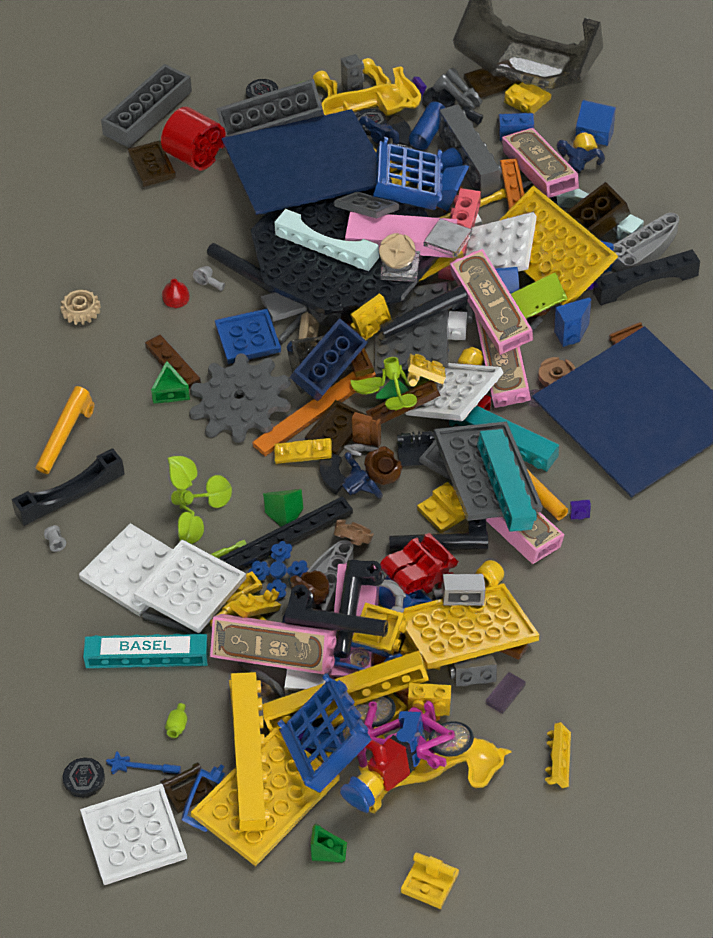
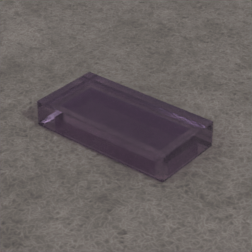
(505, 692)

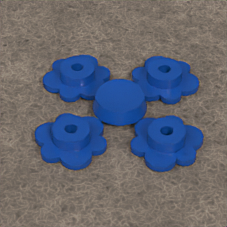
(279, 569)

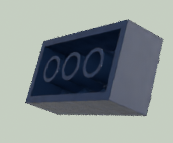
(328, 359)

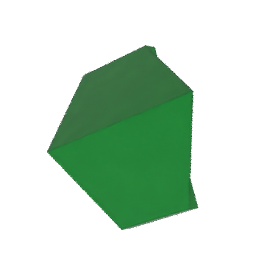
(169, 386)
(389, 390)
(283, 505)
(327, 846)

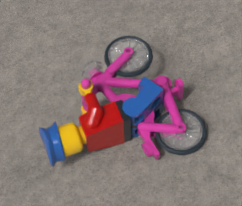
(400, 752)

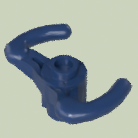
(379, 131)
(579, 156)
(358, 480)

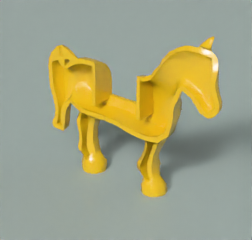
(387, 96)
(482, 760)

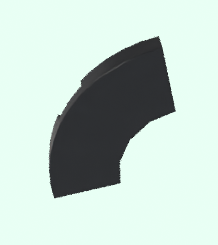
(402, 128)
(331, 474)

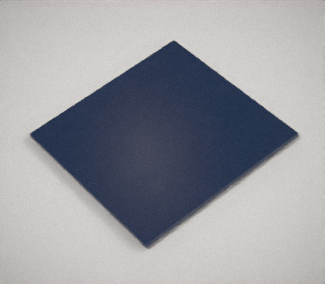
(303, 161)
(633, 410)

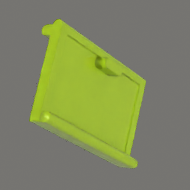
(544, 291)

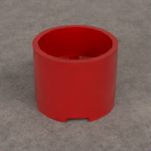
(192, 138)

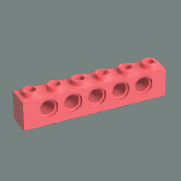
(465, 211)

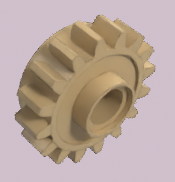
(80, 306)

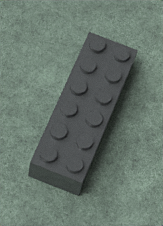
(146, 105)
(272, 109)
(459, 134)

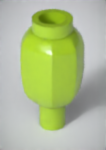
(176, 721)

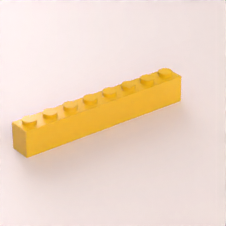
(361, 686)
(248, 752)

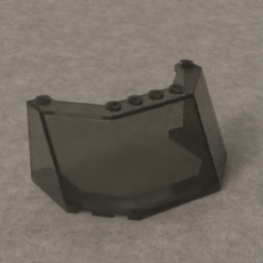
(535, 59)

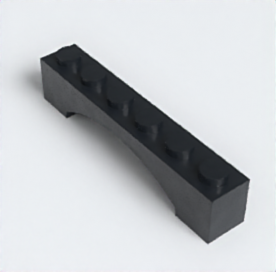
(611, 286)
(35, 505)

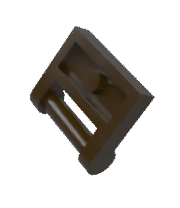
(180, 795)

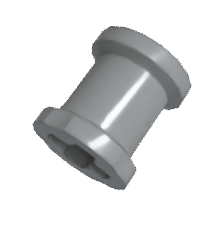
(55, 539)

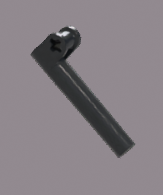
(237, 264)
(453, 298)
(473, 539)
(356, 574)
(301, 613)

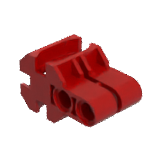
(419, 568)

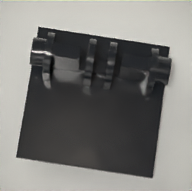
(413, 447)

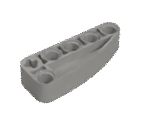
(646, 243)
(328, 565)

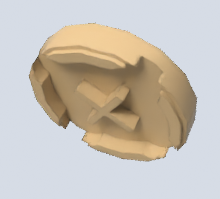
(397, 251)

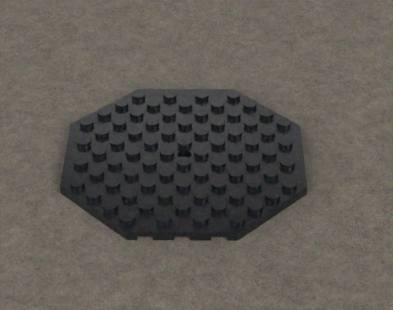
(319, 279)

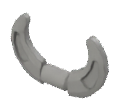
(354, 448)
(397, 592)

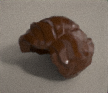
(382, 466)
(315, 582)

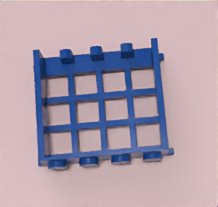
(411, 157)
(306, 715)

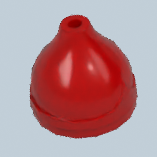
(175, 294)

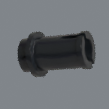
(473, 116)

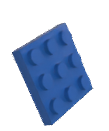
(248, 334)

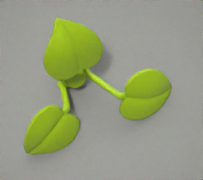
(392, 371)
(182, 472)

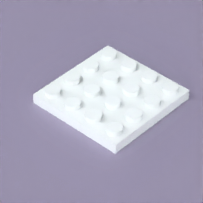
(505, 241)
(460, 391)
(125, 567)
(190, 586)
(133, 834)

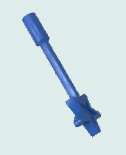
(121, 763)

